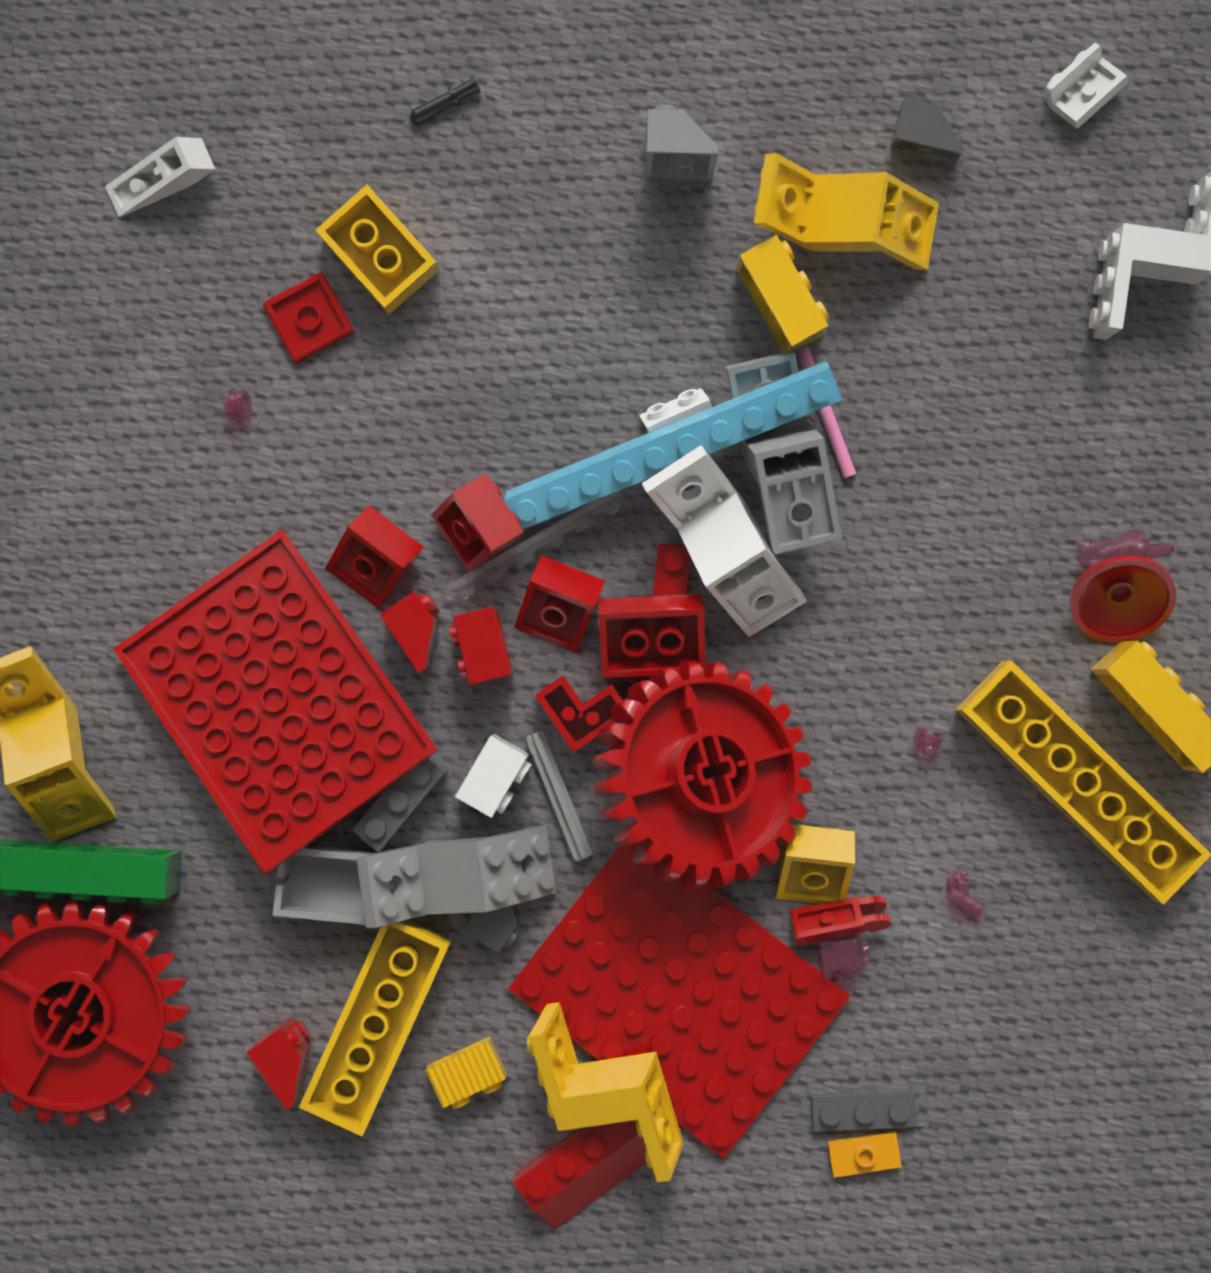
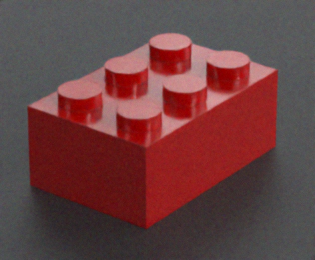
(650, 634)

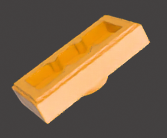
(864, 1154)

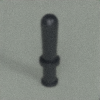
(435, 106)

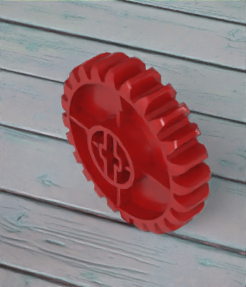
(656, 786)

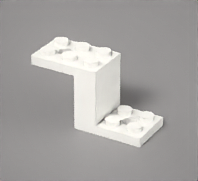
(1151, 254)
(724, 541)

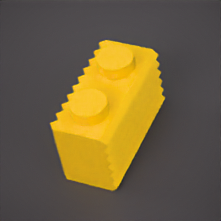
(467, 1073)

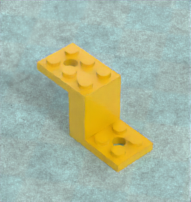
(846, 212)
(45, 750)
(606, 1091)

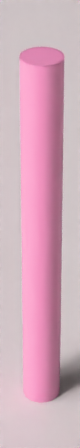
(830, 423)

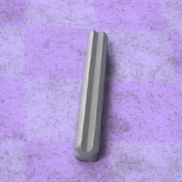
(558, 796)

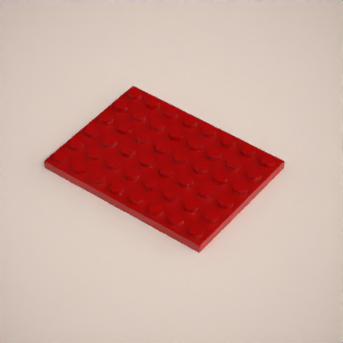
(275, 701)
(686, 978)

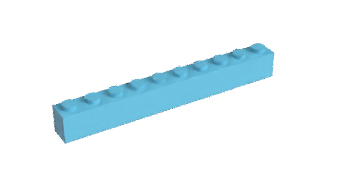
(655, 451)

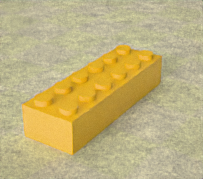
(375, 1024)

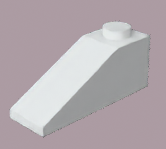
(161, 174)

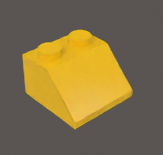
(816, 865)

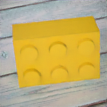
(377, 249)
(782, 294)

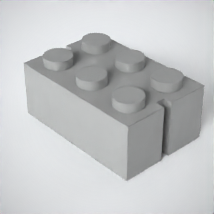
(321, 885)

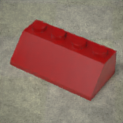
(580, 1169)

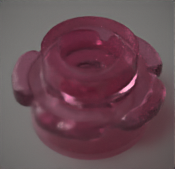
(234, 407)

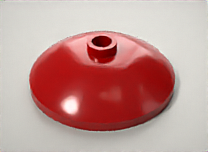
(1123, 612)

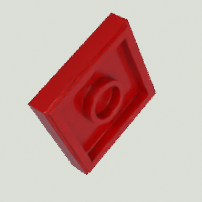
(308, 317)

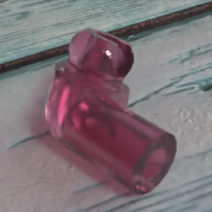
(959, 894)

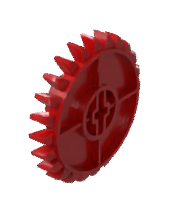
(56, 1066)

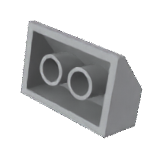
(677, 146)

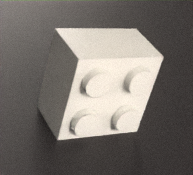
(492, 776)

